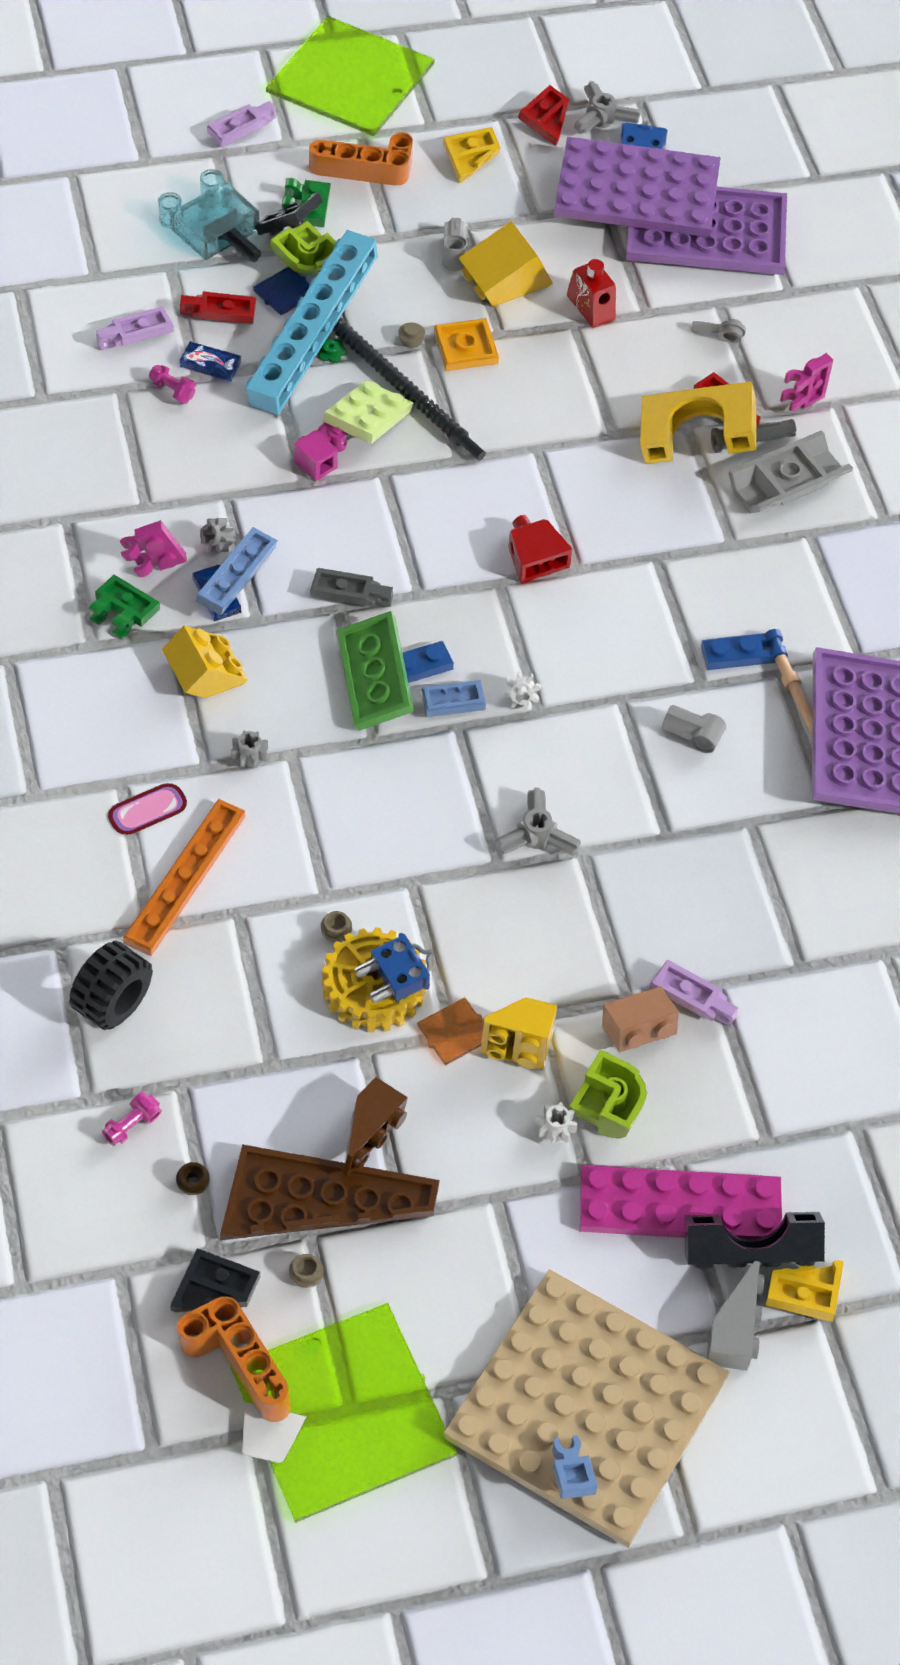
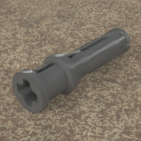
(764, 432)

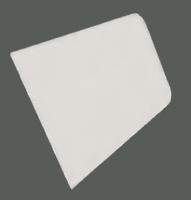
(266, 1438)

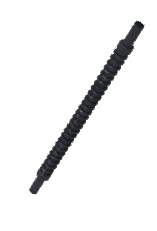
(458, 434)

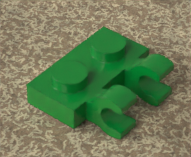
(295, 190)
(127, 600)

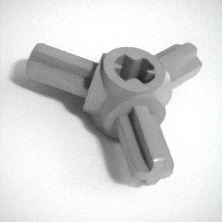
(603, 110)
(537, 829)

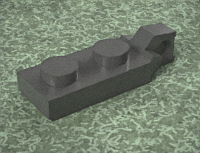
(350, 588)

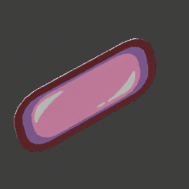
(147, 808)

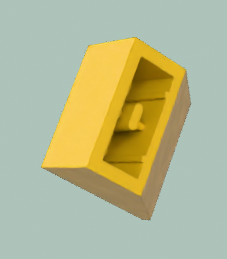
(203, 662)
(520, 1032)

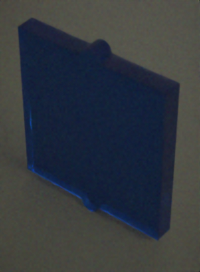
(282, 290)

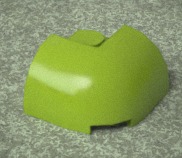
(303, 248)
(610, 1096)

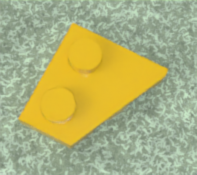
(471, 151)
(806, 1290)

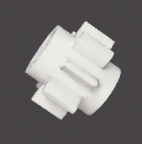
(526, 696)
(556, 1123)

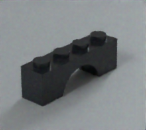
(796, 1239)

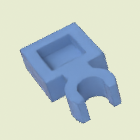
(573, 1473)

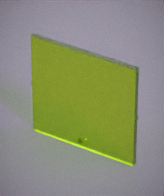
(350, 75)
(362, 1410)

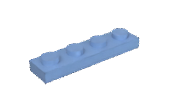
(236, 571)

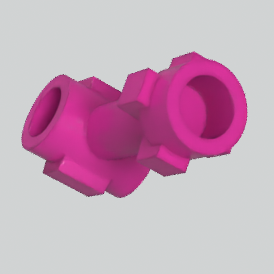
(183, 389)
(144, 1108)

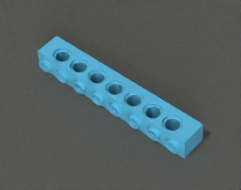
(311, 322)

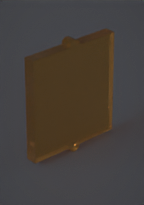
(453, 1031)

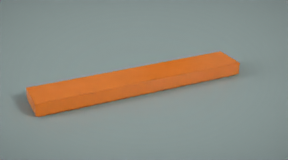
(184, 877)

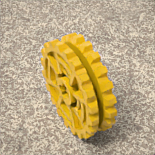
(352, 994)

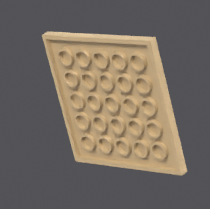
(591, 1374)

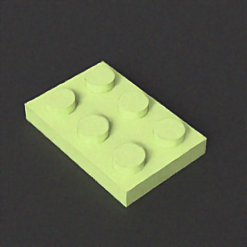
(368, 411)

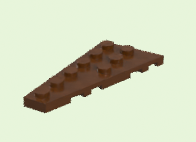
(302, 1193)

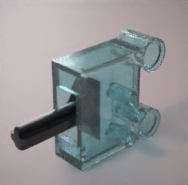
(213, 219)

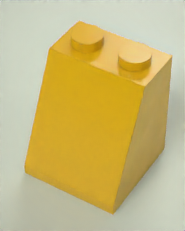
(504, 267)

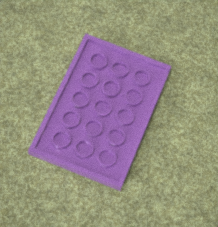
(637, 186)
(744, 236)
(856, 730)

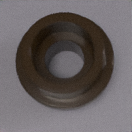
(190, 1170)

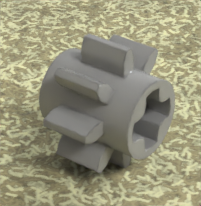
(217, 535)
(249, 749)

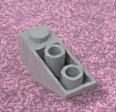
(732, 1329)

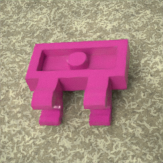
(810, 383)
(159, 547)

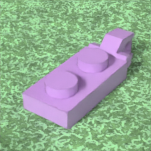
(241, 123)
(135, 328)
(694, 993)

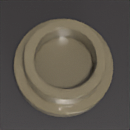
(411, 334)
(335, 926)
(306, 1271)

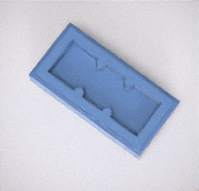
(453, 698)

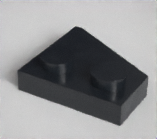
(291, 216)
(212, 1278)

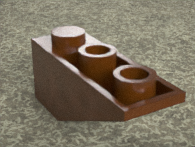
(374, 1115)

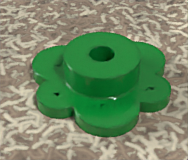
(332, 350)

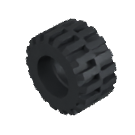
(110, 985)

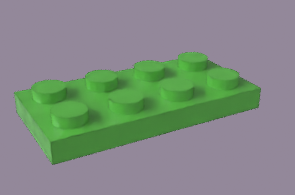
(375, 671)

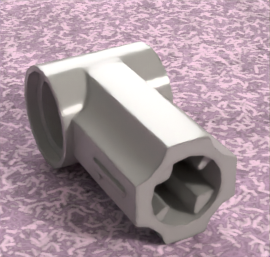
(454, 243)
(702, 731)

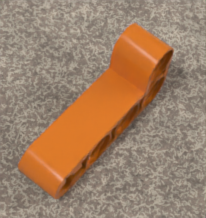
(364, 162)
(244, 1359)

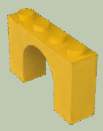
(667, 411)

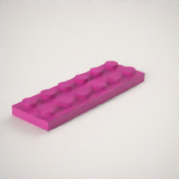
(656, 1201)

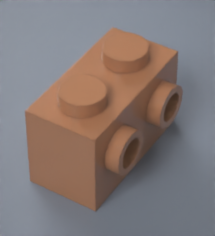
(640, 1019)

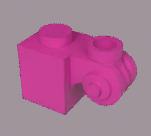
(319, 450)

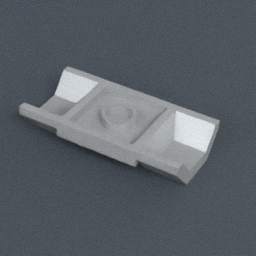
(786, 473)

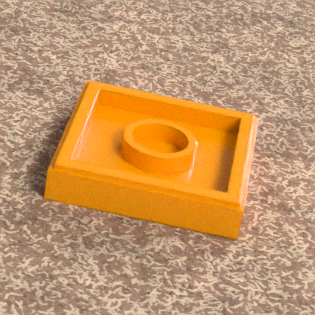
(466, 344)

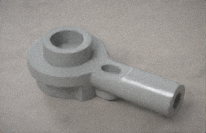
(729, 330)

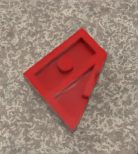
(546, 114)

